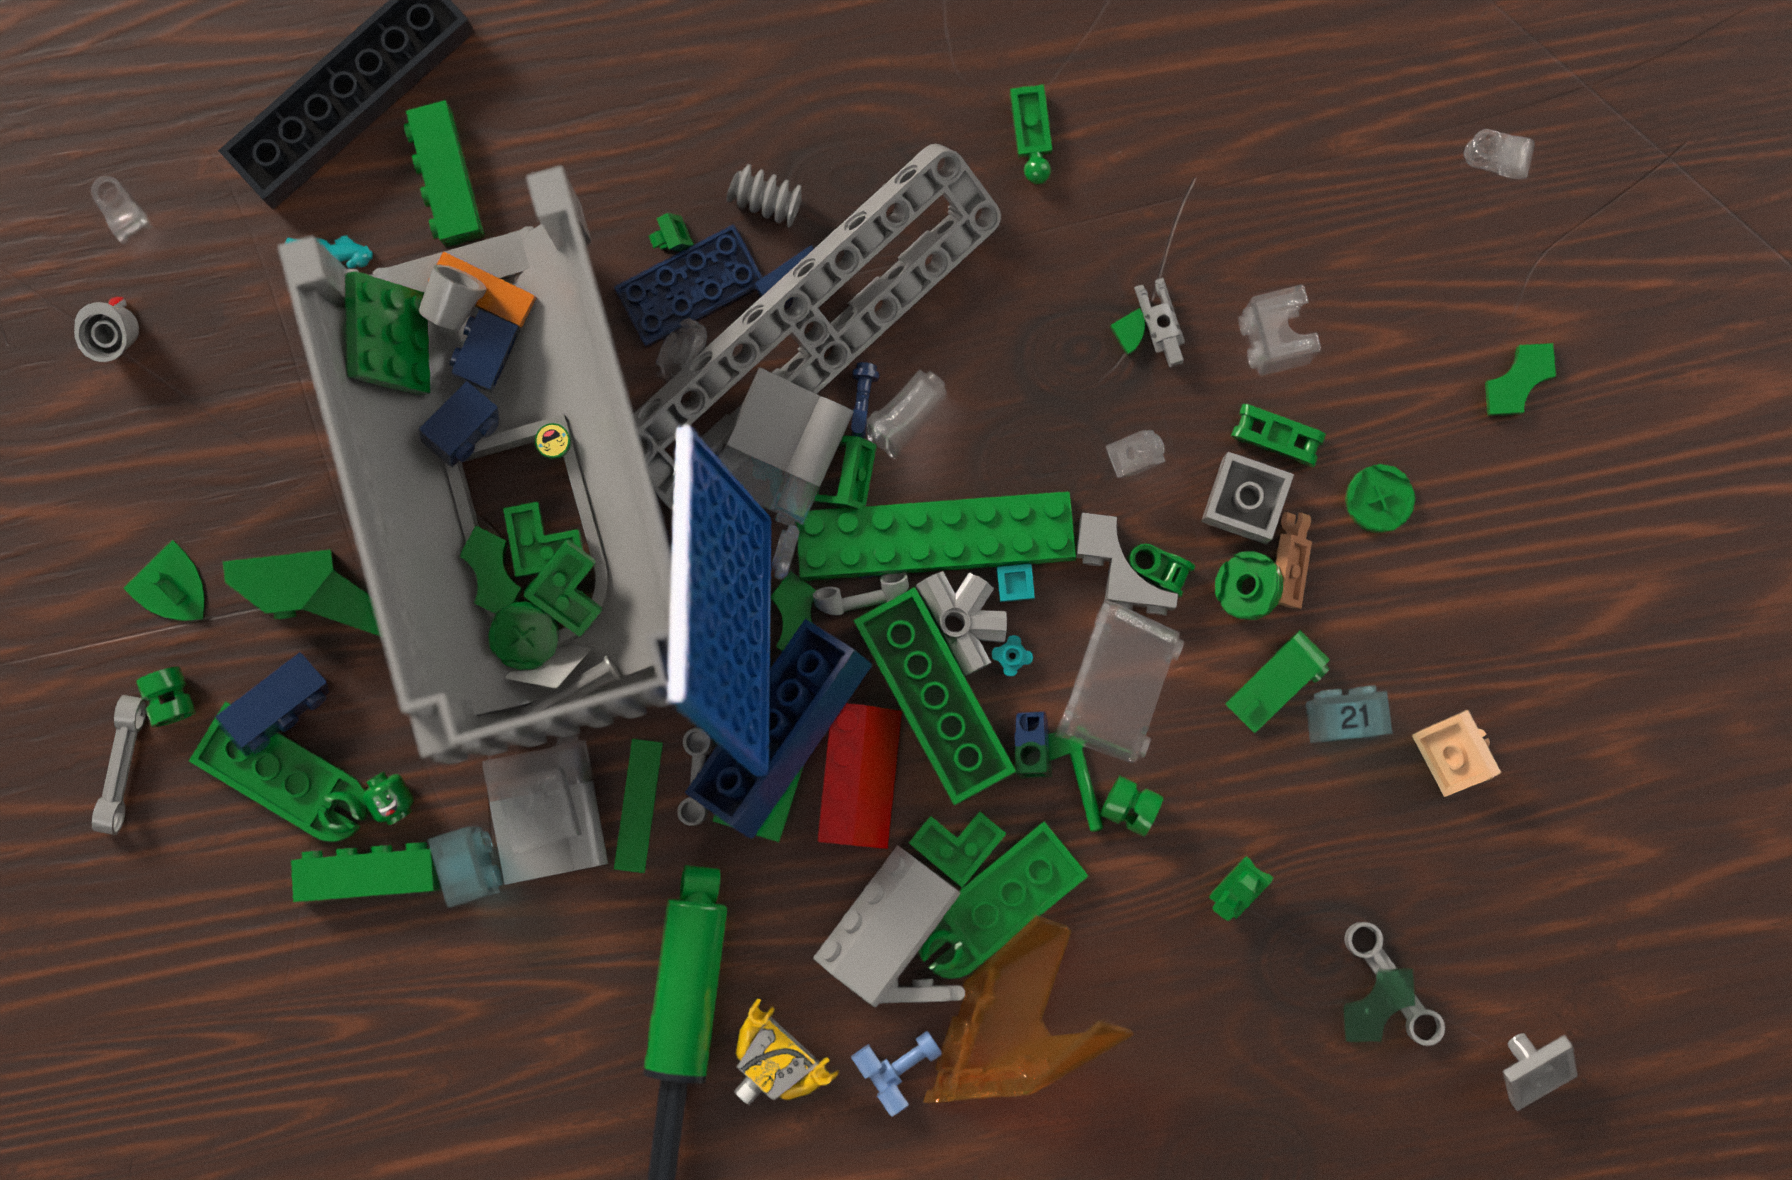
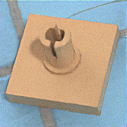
(1456, 753)

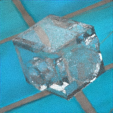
(1136, 453)

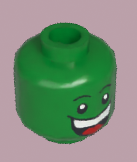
(388, 798)

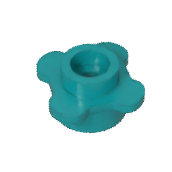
(1012, 646)

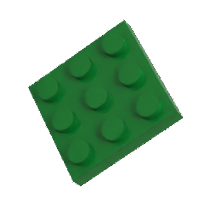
(386, 334)

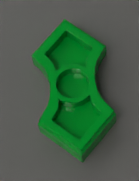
(1531, 366)
(487, 558)
(795, 603)

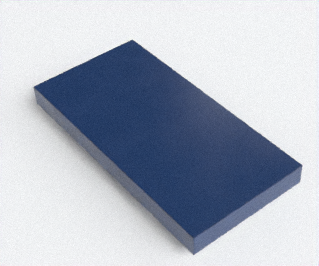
(689, 285)

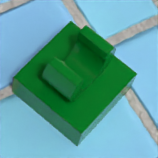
(672, 233)

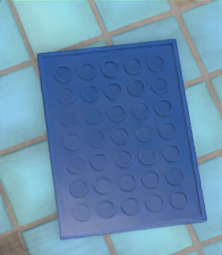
(721, 605)

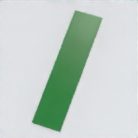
(638, 805)

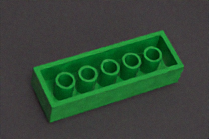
(934, 696)

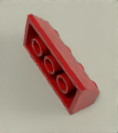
(860, 776)

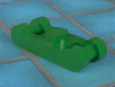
(1278, 435)

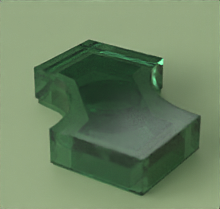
(1367, 1017)

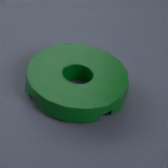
(1266, 592)

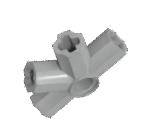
(976, 623)

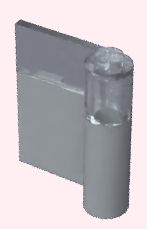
(560, 857)

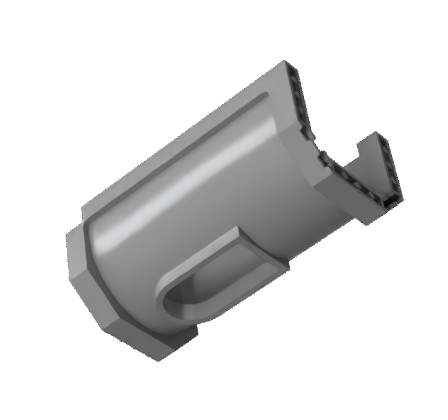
(419, 513)

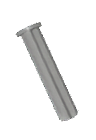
(576, 688)

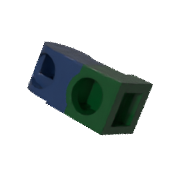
(1032, 745)

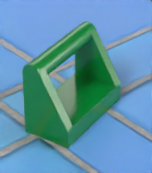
(854, 476)

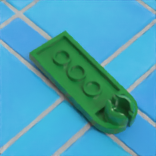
(286, 782)
(1002, 902)

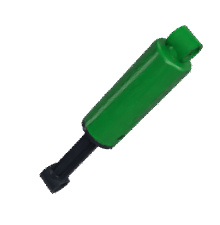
(683, 1007)

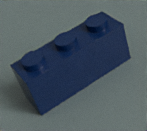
(273, 705)

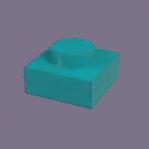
(1015, 583)

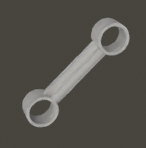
(110, 808)
(1379, 959)

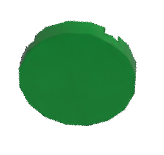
(1380, 498)
(523, 635)

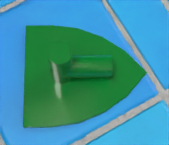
(170, 586)

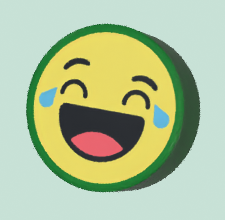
(553, 441)

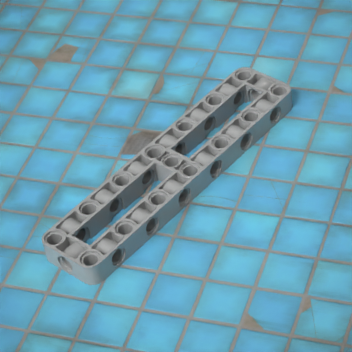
(811, 285)

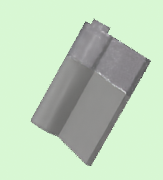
(784, 444)

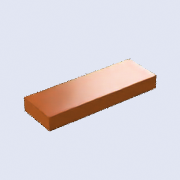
(500, 296)

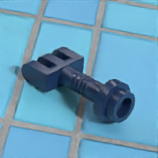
(865, 374)

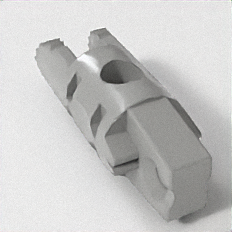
(1166, 338)

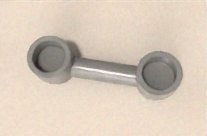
(830, 601)
(699, 745)

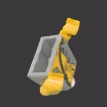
(775, 1061)

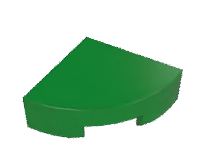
(1129, 330)

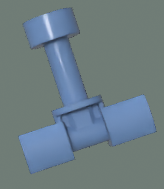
(886, 1075)

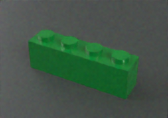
(444, 174)
(364, 874)

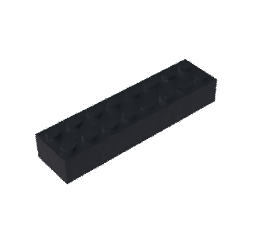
(344, 94)

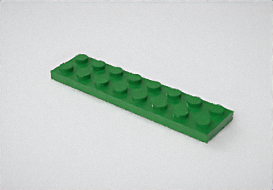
(936, 536)

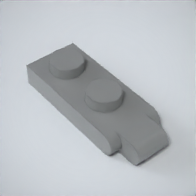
(923, 991)

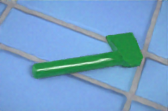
(1060, 747)

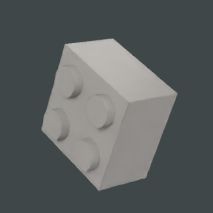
(1247, 498)

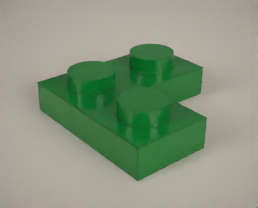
(528, 542)
(557, 593)
(961, 855)

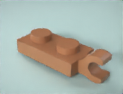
(1293, 558)

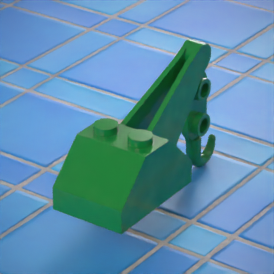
(302, 582)

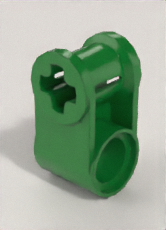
(1162, 568)

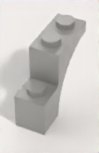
(1100, 543)

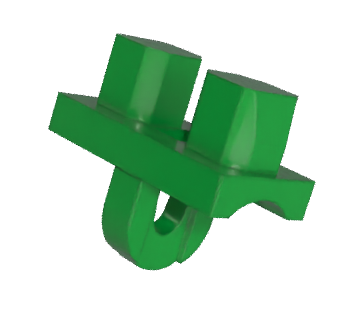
(1239, 889)

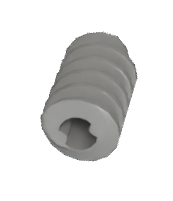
(765, 195)

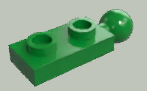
(1032, 131)

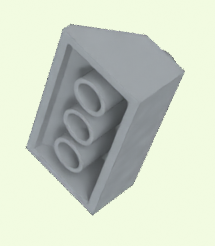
(886, 926)

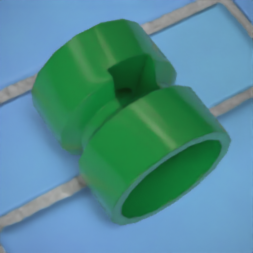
(163, 685)
(1131, 806)

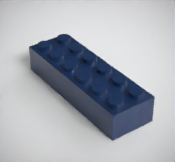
(805, 696)

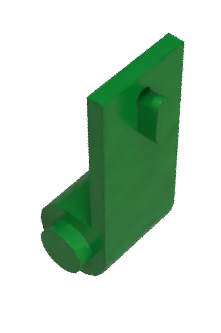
(1279, 681)

